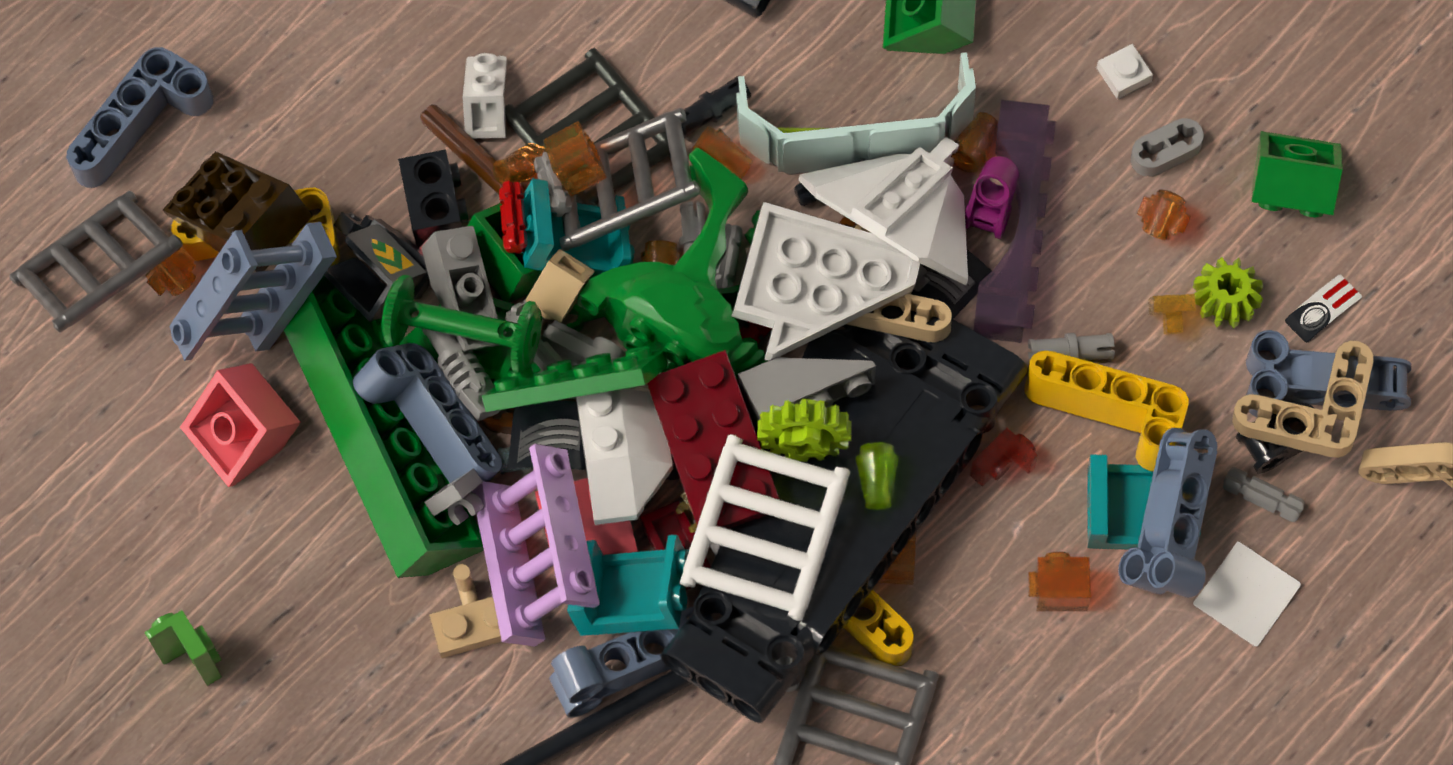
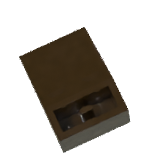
(236, 197)

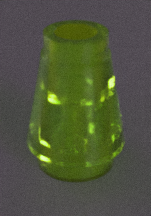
(877, 474)

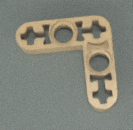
(919, 329)
(1318, 422)
(1408, 463)

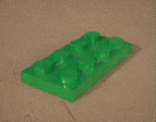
(568, 381)

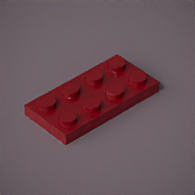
(697, 412)

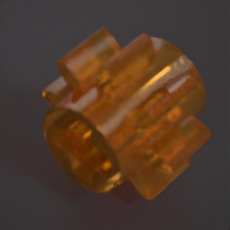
(1163, 214)
(173, 274)

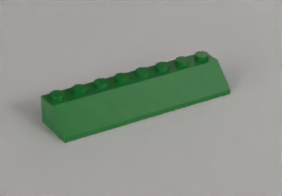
(376, 440)

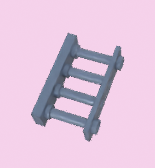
(264, 313)

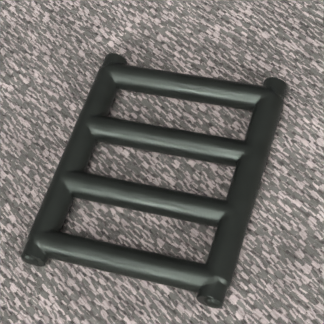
(617, 90)

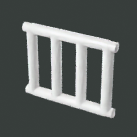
(808, 562)

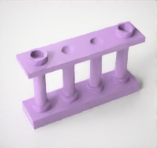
(507, 553)

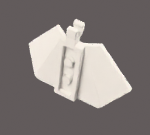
(903, 202)

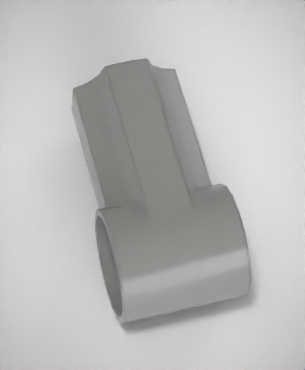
(576, 346)

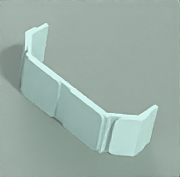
(842, 145)

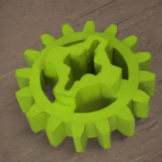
(804, 430)

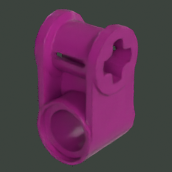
(991, 203)

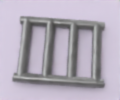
(648, 203)
(96, 292)
(811, 691)

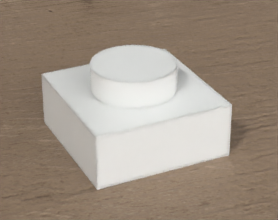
(1124, 71)

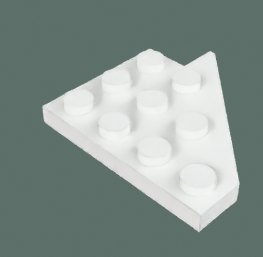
(815, 277)

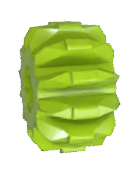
(1227, 292)

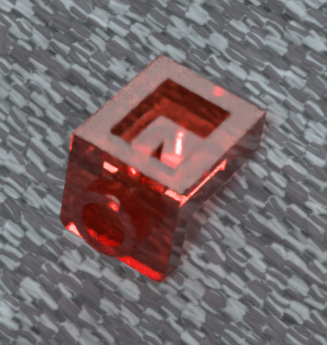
(996, 457)

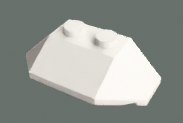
(622, 452)

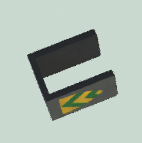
(385, 257)

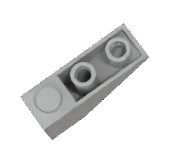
(459, 276)
(803, 379)

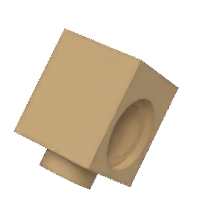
(559, 285)

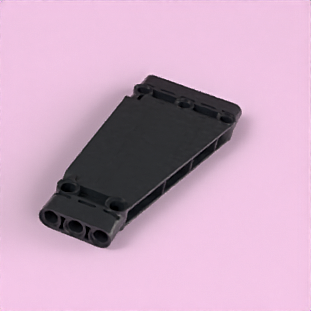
(932, 433)

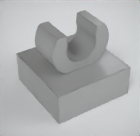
(457, 495)

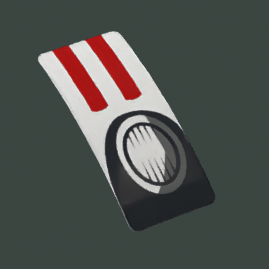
(1322, 308)

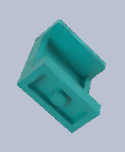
(545, 230)
(1115, 503)
(634, 591)

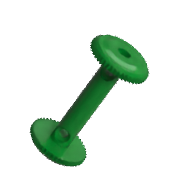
(401, 305)

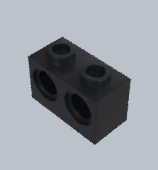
(427, 199)

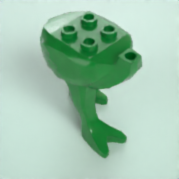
(680, 303)

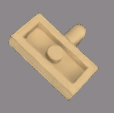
(467, 625)

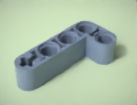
(96, 156)
(431, 407)

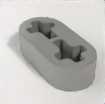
(1171, 152)

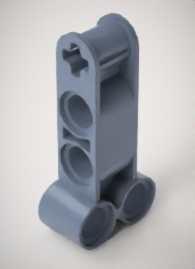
(1305, 376)
(1173, 517)
(584, 679)

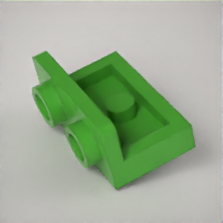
(174, 635)

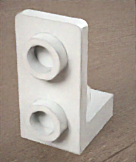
(485, 96)

